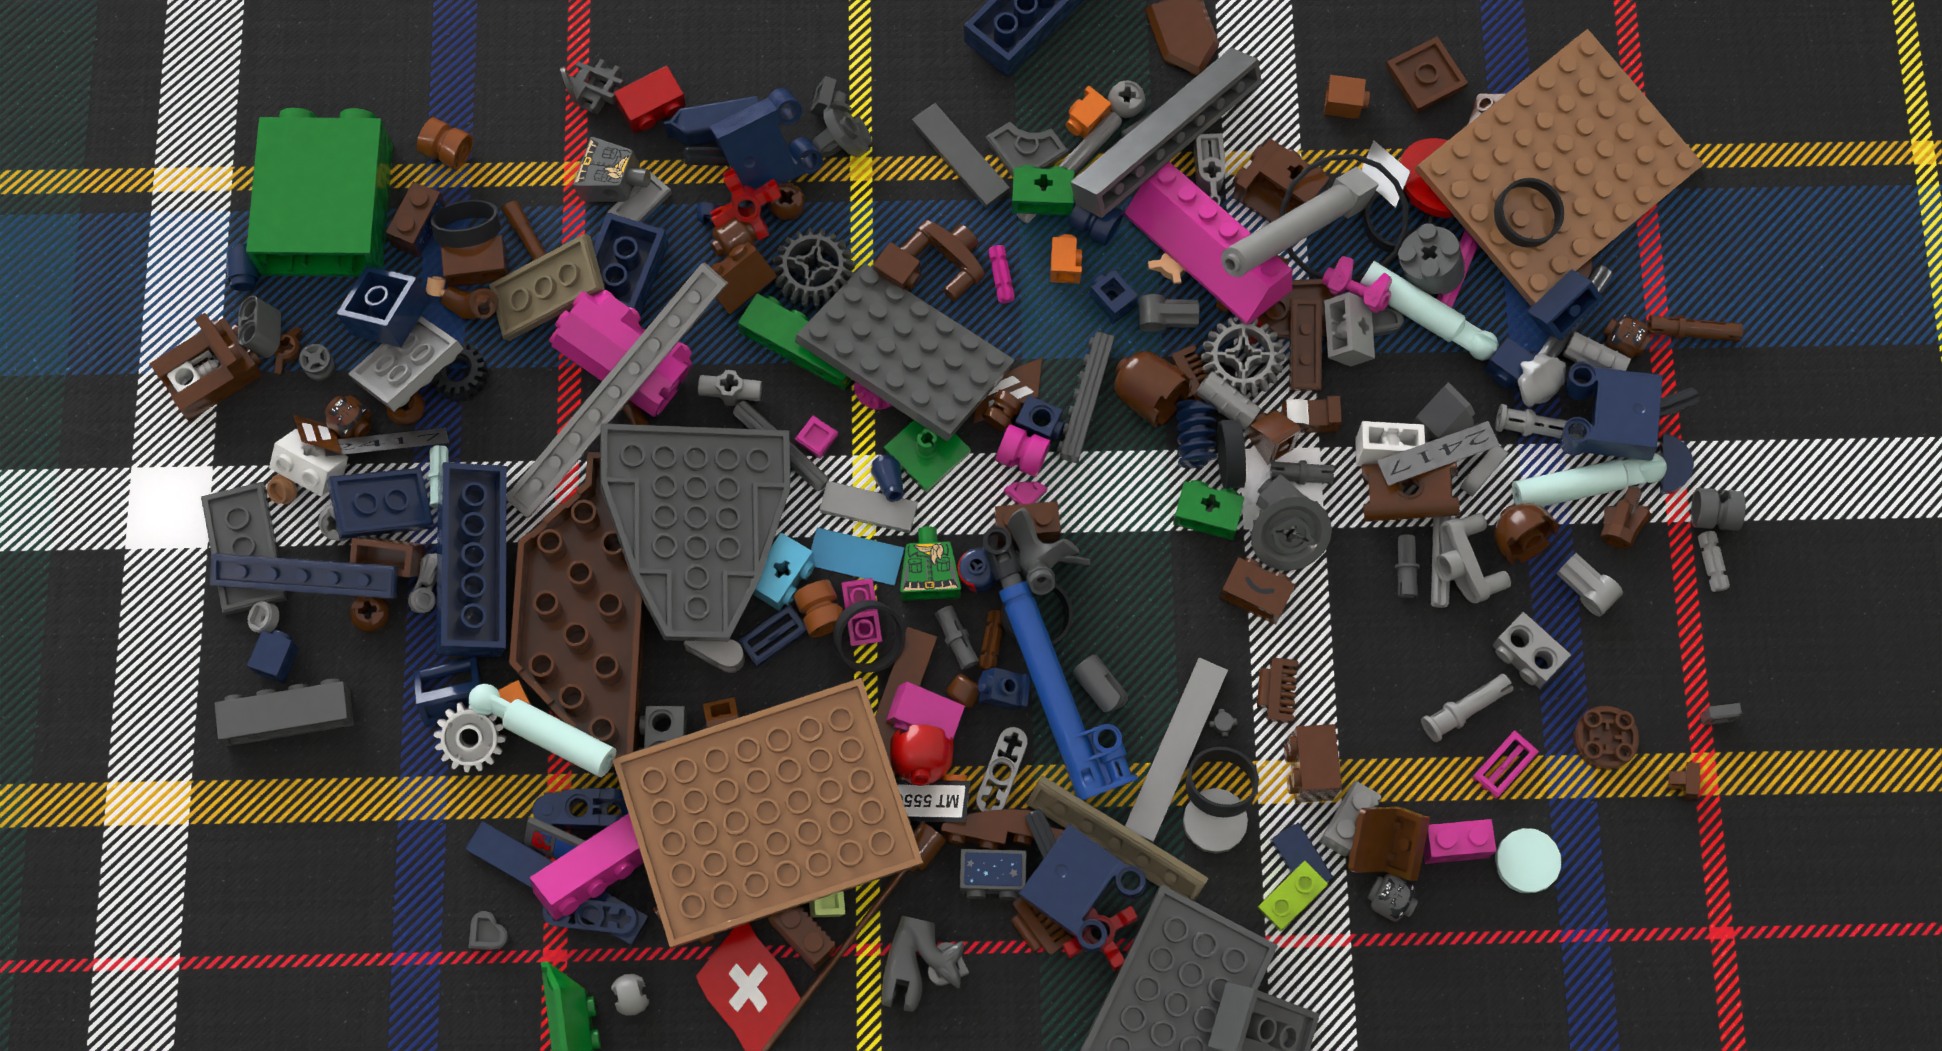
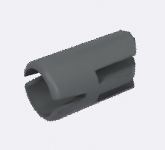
(1100, 684)

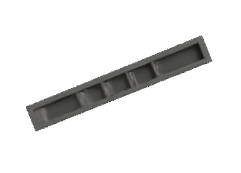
(1085, 397)

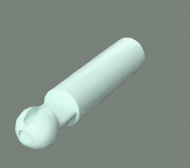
(1434, 314)
(1587, 481)
(544, 730)

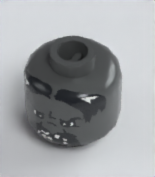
(1392, 897)

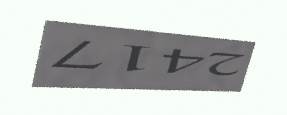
(390, 441)
(1438, 453)

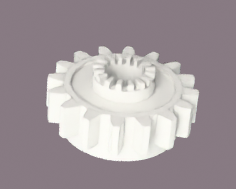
(464, 753)

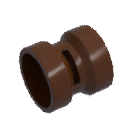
(1002, 410)

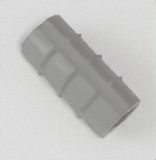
(1587, 350)
(1227, 400)

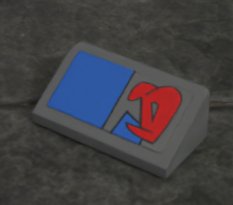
(549, 839)

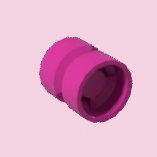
(1022, 450)

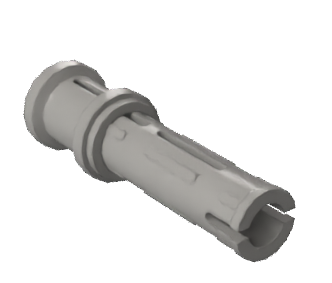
(1527, 423)
(1456, 713)

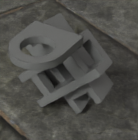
(594, 90)

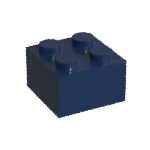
(383, 306)

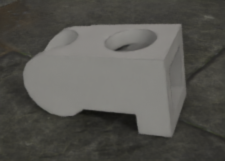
(721, 654)

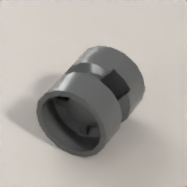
(1721, 509)

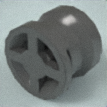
(314, 355)

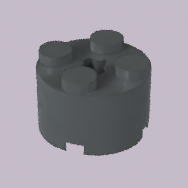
(1432, 260)

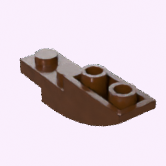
(992, 829)

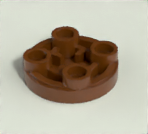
(1606, 737)

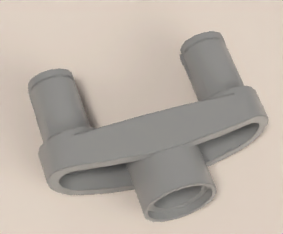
(1460, 563)

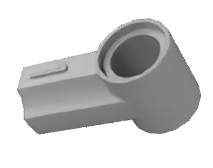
(1595, 590)

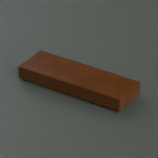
(1305, 344)

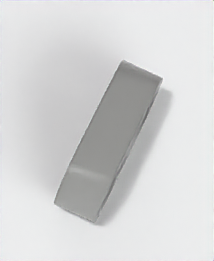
(1483, 470)

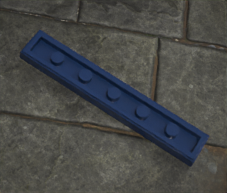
(304, 575)
(524, 862)

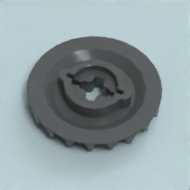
(1299, 549)

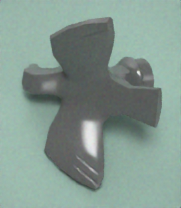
(1039, 558)

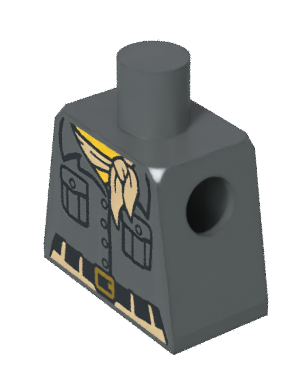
(608, 173)

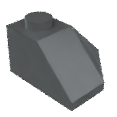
(1445, 414)

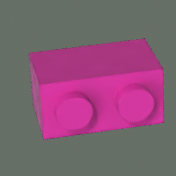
(922, 707)
(1459, 841)

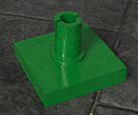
(926, 455)

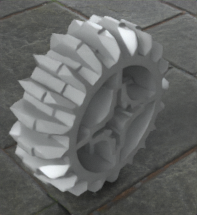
(1255, 355)

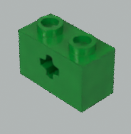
(1031, 200)
(1192, 511)

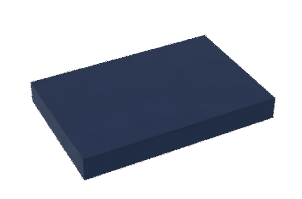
(380, 503)

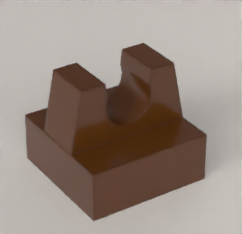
(1686, 781)

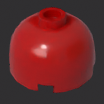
(921, 754)

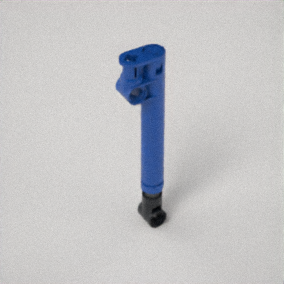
(1086, 761)

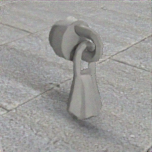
(422, 599)

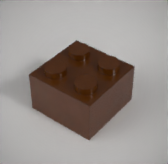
(1313, 763)

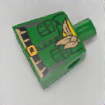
(929, 569)

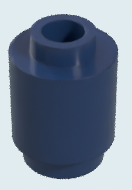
(240, 269)

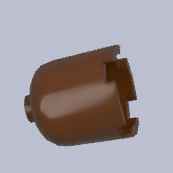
(1151, 386)

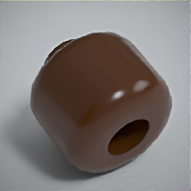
(963, 691)

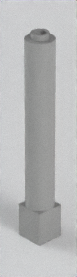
(1346, 197)

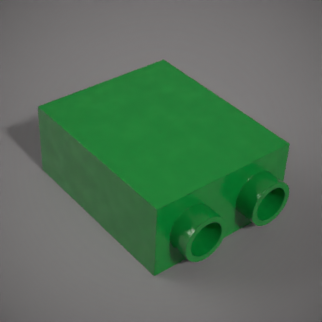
(319, 194)

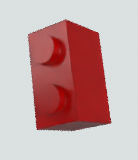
(650, 99)

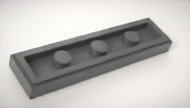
(960, 155)

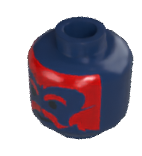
(970, 575)

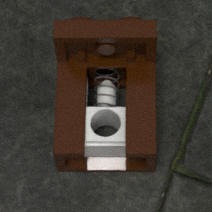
(197, 360)

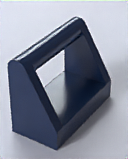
(435, 703)

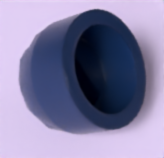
(703, 212)

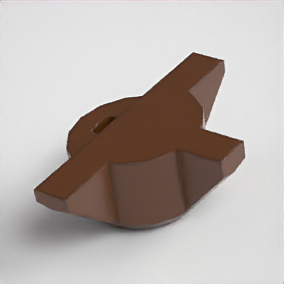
(288, 350)

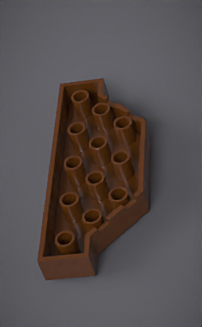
(580, 619)

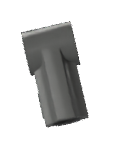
(1158, 313)

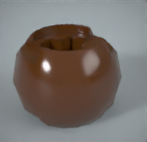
(783, 210)
(411, 415)
(378, 618)

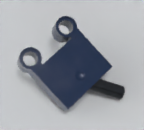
(1623, 413)

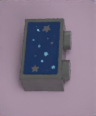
(992, 873)

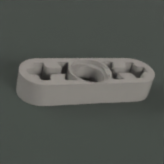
(1001, 747)

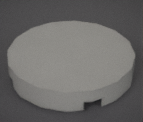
(1211, 832)

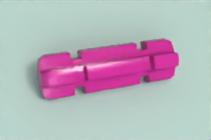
(1001, 274)

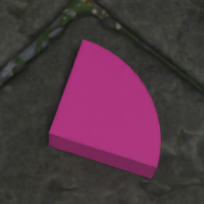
(1025, 492)

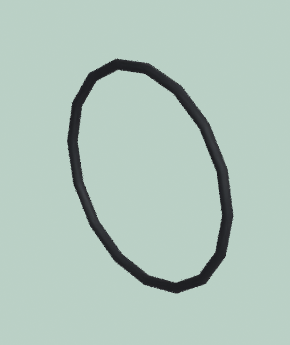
(1364, 160)

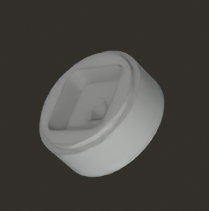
(263, 617)

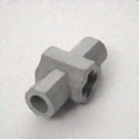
(718, 385)

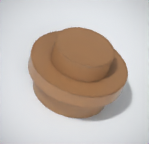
(281, 489)

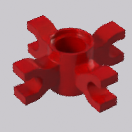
(766, 193)
(1114, 924)

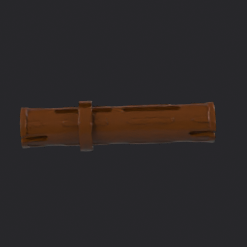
(1703, 329)

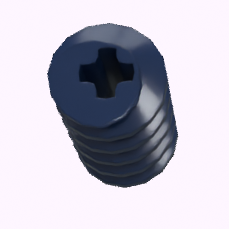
(1194, 434)

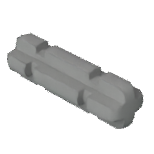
(1713, 561)

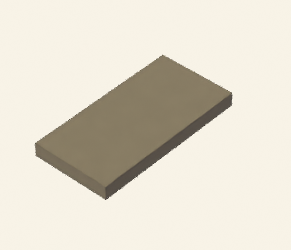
(546, 287)

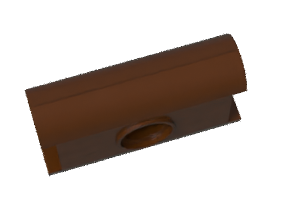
(1430, 501)

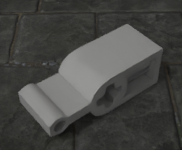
(1209, 160)

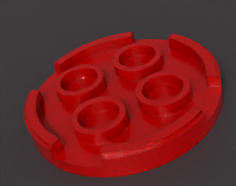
(1415, 187)

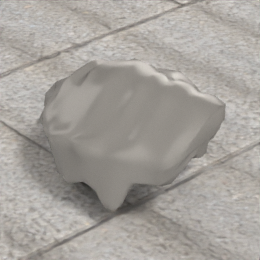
(1541, 379)

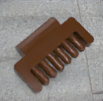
(1180, 360)
(1270, 689)
(1034, 931)

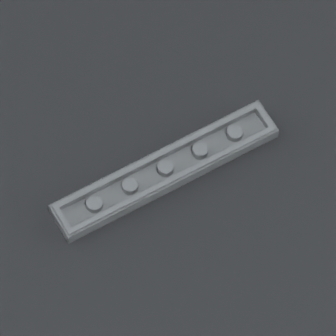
(1176, 749)

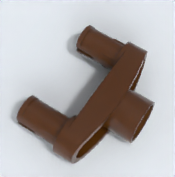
(955, 247)

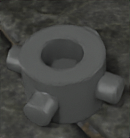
(1223, 722)

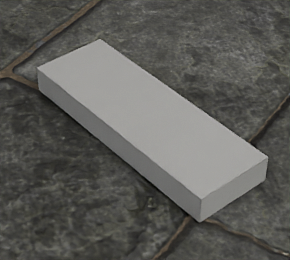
(868, 507)

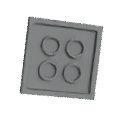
(397, 373)

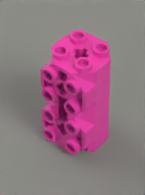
(602, 332)

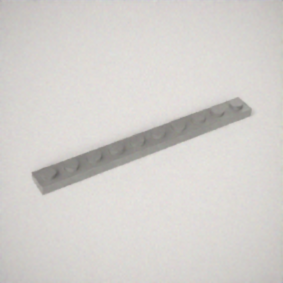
(616, 389)

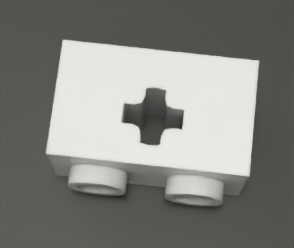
(1385, 439)
(306, 463)

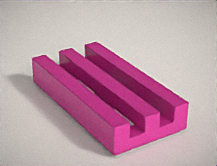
(1487, 784)

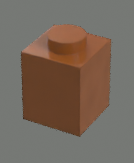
(1346, 97)

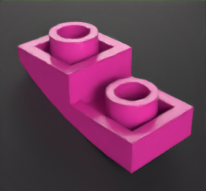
(865, 625)

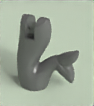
(902, 964)

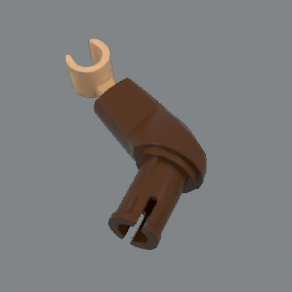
(467, 305)

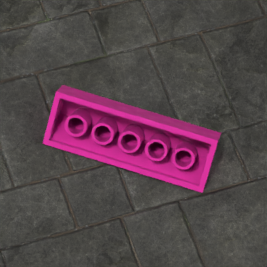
(1196, 233)

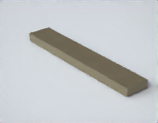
(1116, 839)

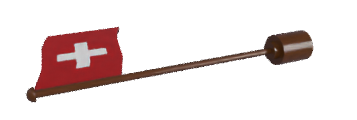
(753, 987)

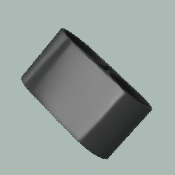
(259, 326)

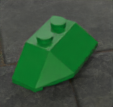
(569, 1012)

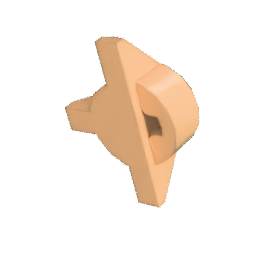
(1168, 268)

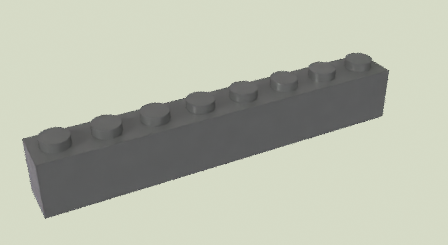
(1166, 132)

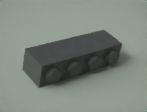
(284, 712)

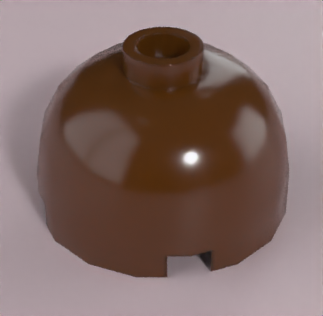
(1524, 531)

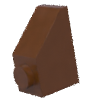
(1273, 435)

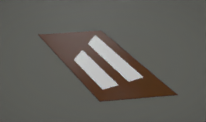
(1018, 382)
(317, 434)

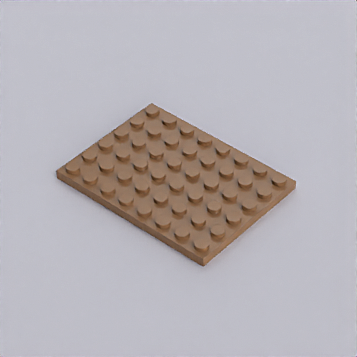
(1582, 133)
(766, 812)

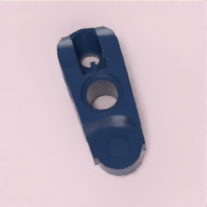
(558, 806)

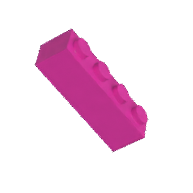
(588, 869)

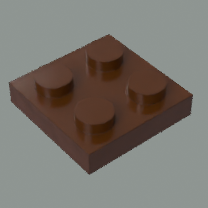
(1426, 75)

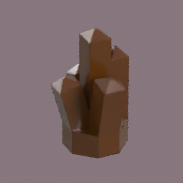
(1624, 521)

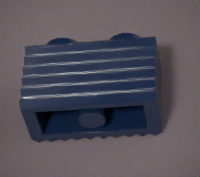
(1565, 304)

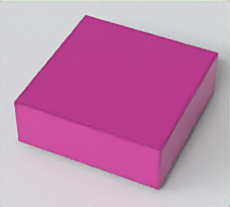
(816, 437)

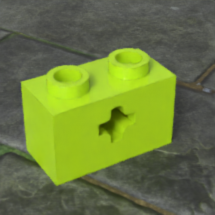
(1292, 896)

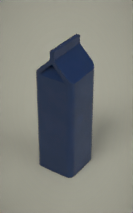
(693, 123)

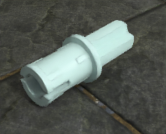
(438, 455)

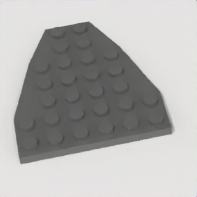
(695, 518)

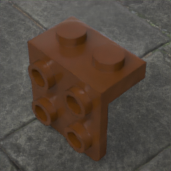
(1251, 194)
(1389, 841)

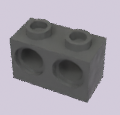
(653, 714)

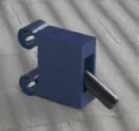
(755, 146)
(1074, 879)

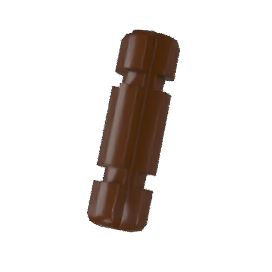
(991, 640)

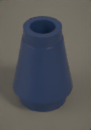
(888, 476)

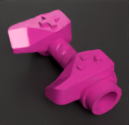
(1339, 281)

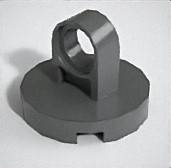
(842, 132)

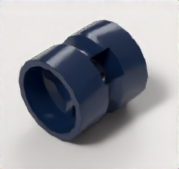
(1100, 228)

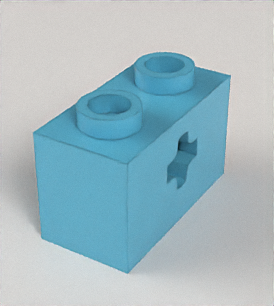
(784, 555)

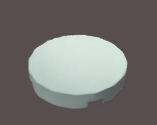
(1528, 861)

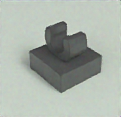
(825, 96)

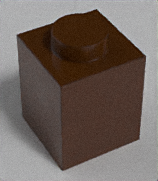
(898, 267)

